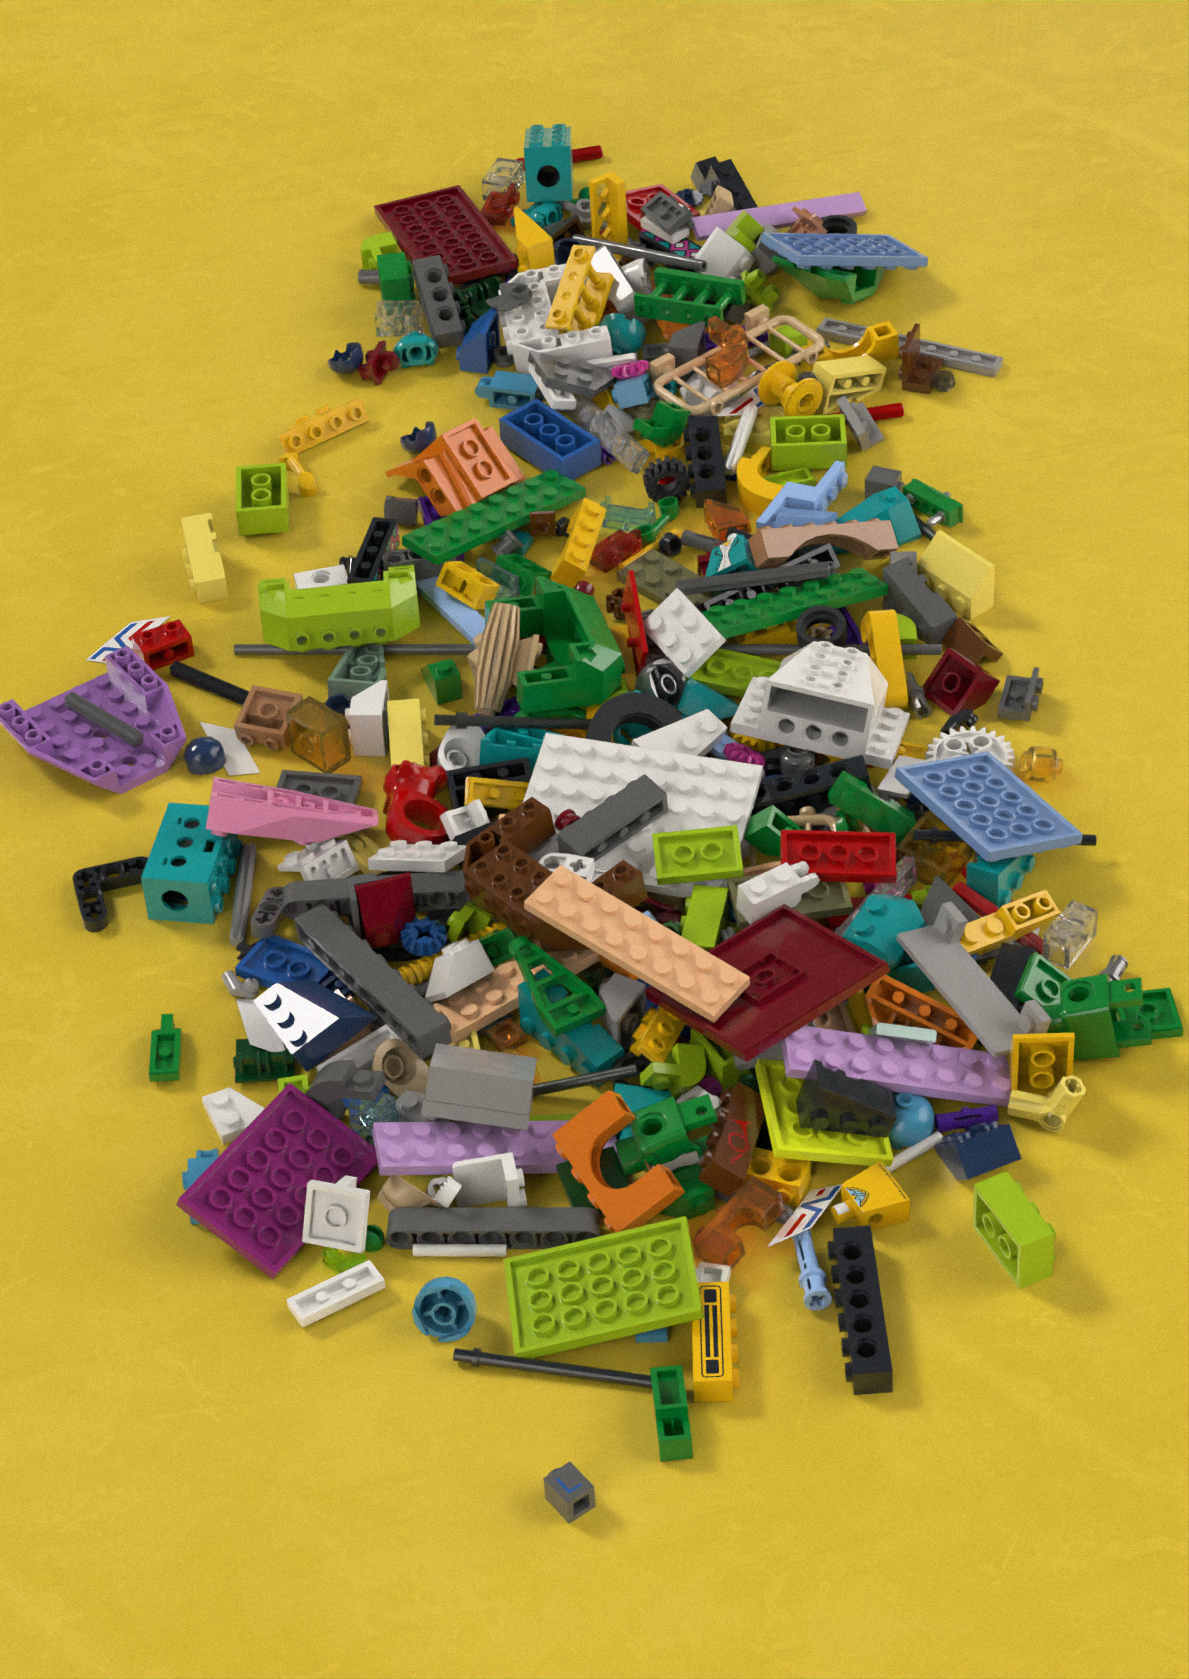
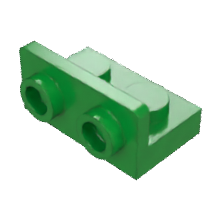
(524, 569)

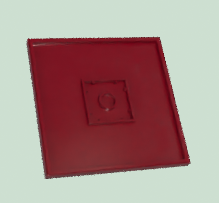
(794, 978)

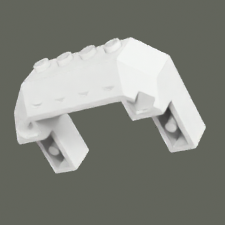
(526, 329)

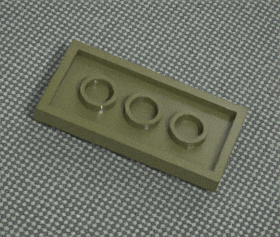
(658, 575)
(822, 901)

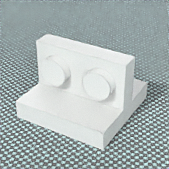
(336, 1214)

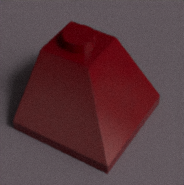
(959, 683)
(385, 909)

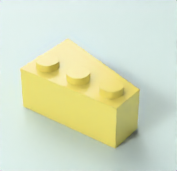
(849, 377)
(203, 559)
(406, 731)

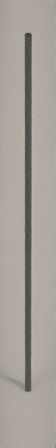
(465, 649)

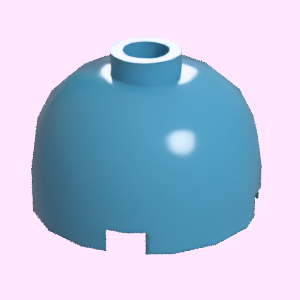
(913, 1122)
(445, 1309)

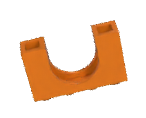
(582, 1144)

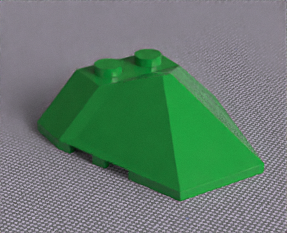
(837, 282)

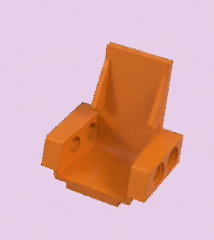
(462, 467)

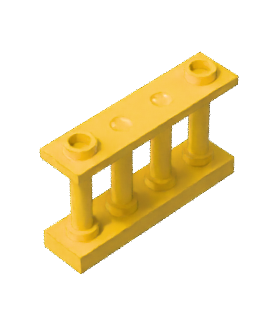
(593, 294)

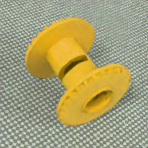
(780, 386)

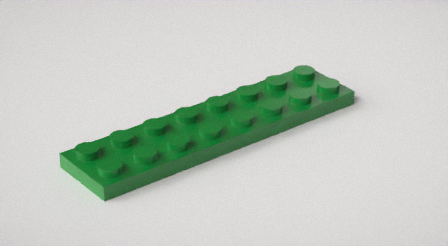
(492, 516)
(791, 602)

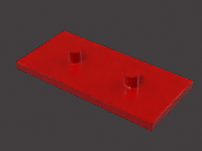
(634, 621)

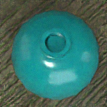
(624, 334)

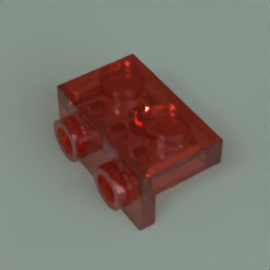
(500, 205)
(616, 549)

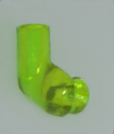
(340, 1262)

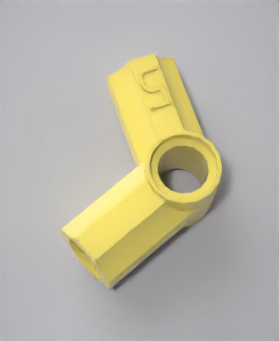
(1048, 1110)

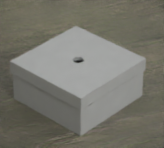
(479, 1087)

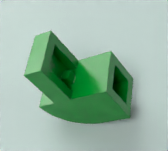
(665, 424)

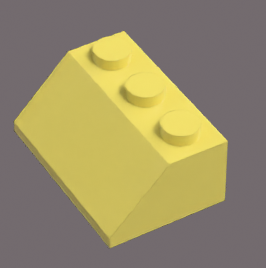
(958, 575)

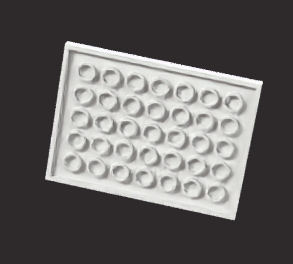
(699, 795)

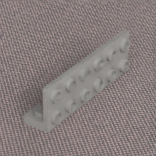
(967, 986)

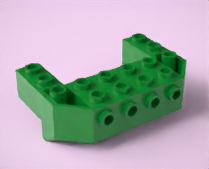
(579, 643)

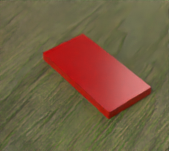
(842, 854)

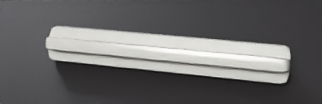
(740, 439)

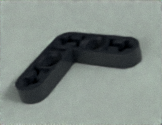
(100, 883)

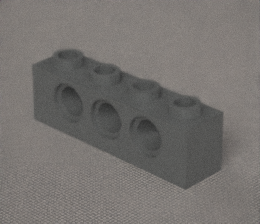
(433, 286)

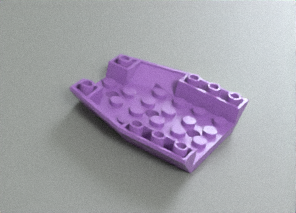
(75, 743)

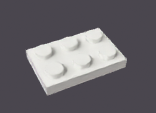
(682, 632)
(417, 857)

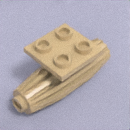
(501, 658)

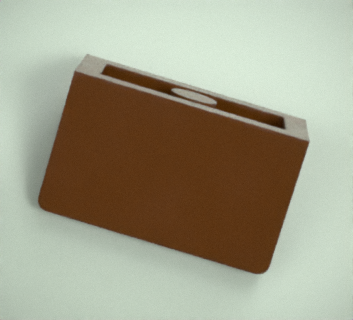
(970, 642)

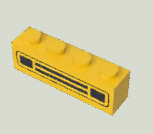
(712, 1345)

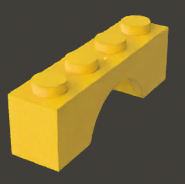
(878, 342)
(583, 532)

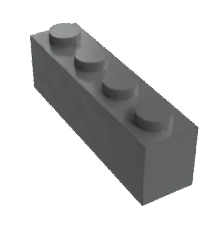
(614, 820)

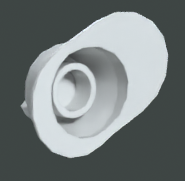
(460, 748)

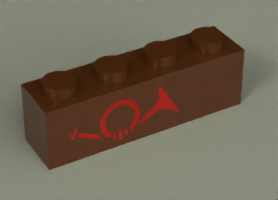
(732, 1139)

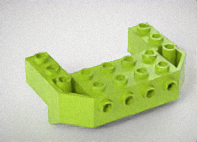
(339, 613)

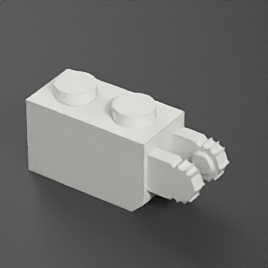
(773, 889)

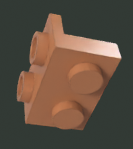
(807, 222)

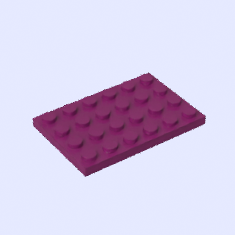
(259, 1184)

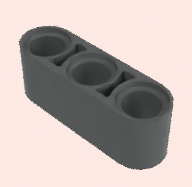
(423, 568)

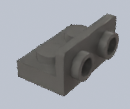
(667, 213)

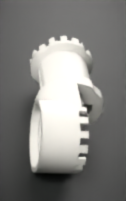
(448, 1187)

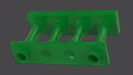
(690, 285)

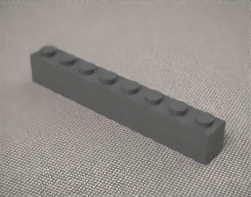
(373, 980)

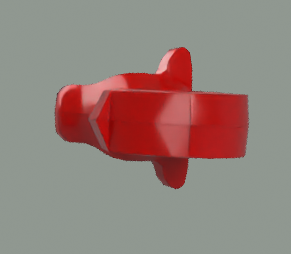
(411, 796)

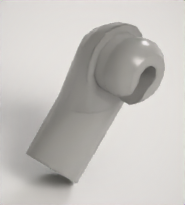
(236, 988)

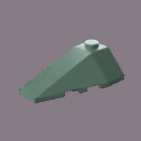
(357, 670)

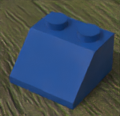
(479, 343)

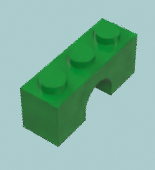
(858, 801)

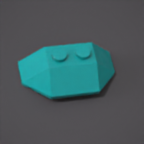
(880, 923)

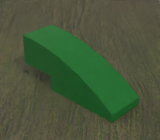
(671, 1413)

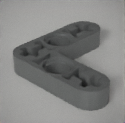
(268, 914)

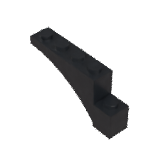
(711, 173)

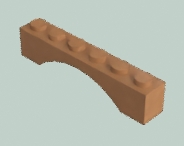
(865, 539)

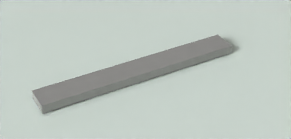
(952, 356)

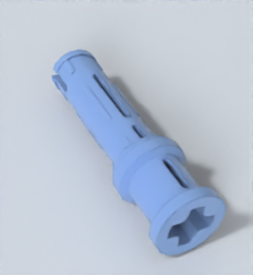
(812, 1277)

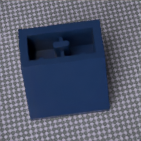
(978, 1150)

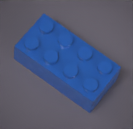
(550, 440)

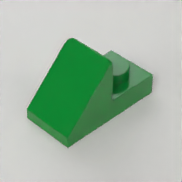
(497, 943)

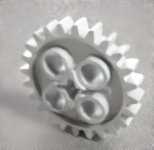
(978, 741)

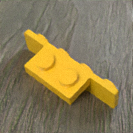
(323, 425)
(656, 1034)

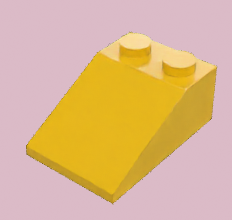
(533, 243)
(1040, 1061)

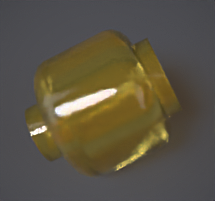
(1041, 764)

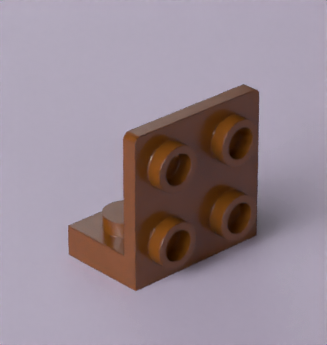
(917, 370)

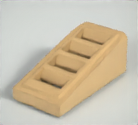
(720, 201)

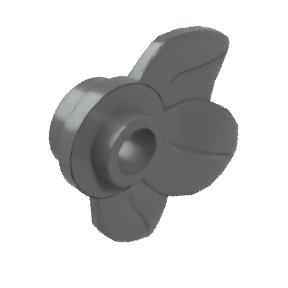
(511, 296)

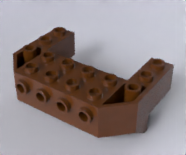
(504, 876)

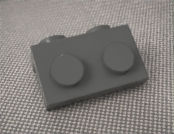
(1020, 696)

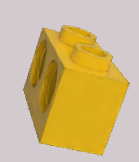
(467, 584)
(785, 1175)

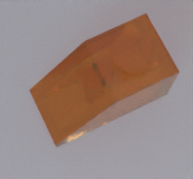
(722, 516)

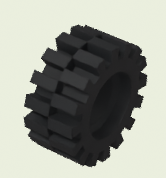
(665, 469)

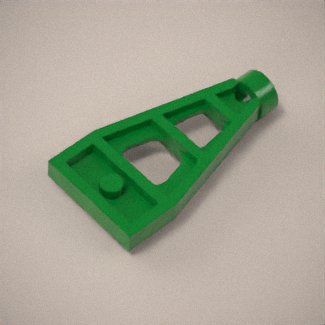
(566, 1013)

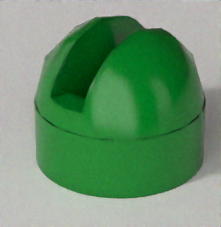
(374, 1238)

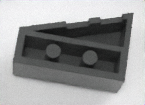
(915, 600)

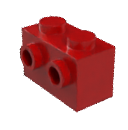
(163, 644)

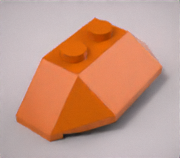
(902, 1005)

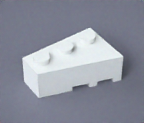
(690, 736)

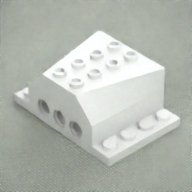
(825, 704)

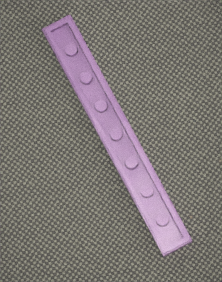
(781, 214)

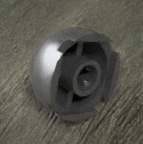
(662, 681)

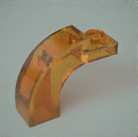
(732, 360)

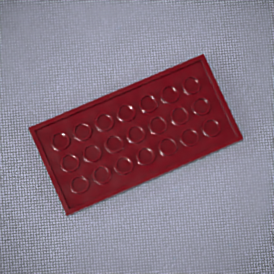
(447, 226)

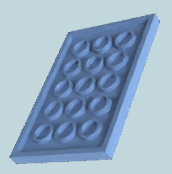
(844, 250)
(988, 806)

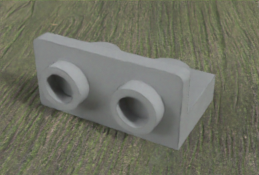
(860, 423)

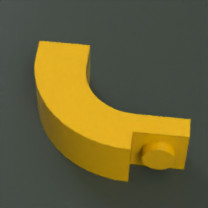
(752, 489)

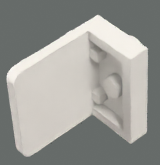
(489, 1181)

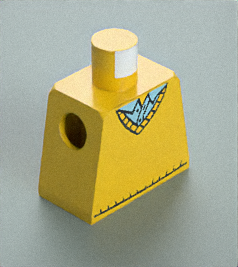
(872, 1199)

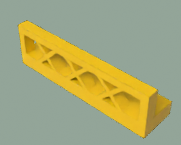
(615, 211)

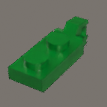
(165, 1051)

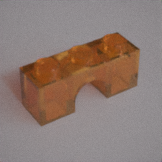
(752, 1204)

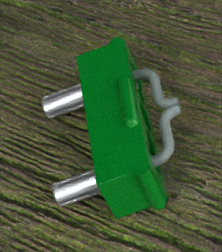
(933, 504)

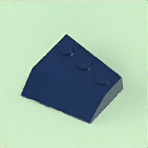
(311, 1019)

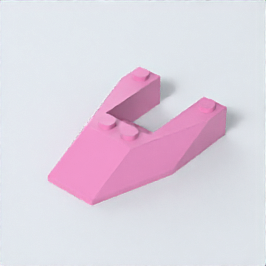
(282, 813)

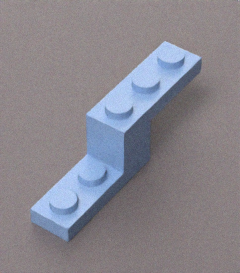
(806, 497)

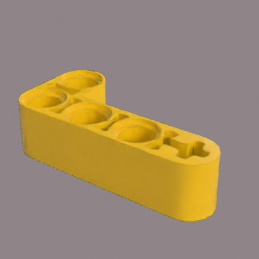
(882, 634)

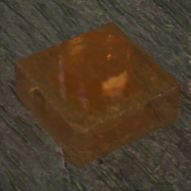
(506, 1035)

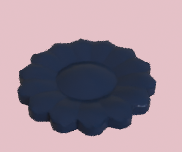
(691, 197)

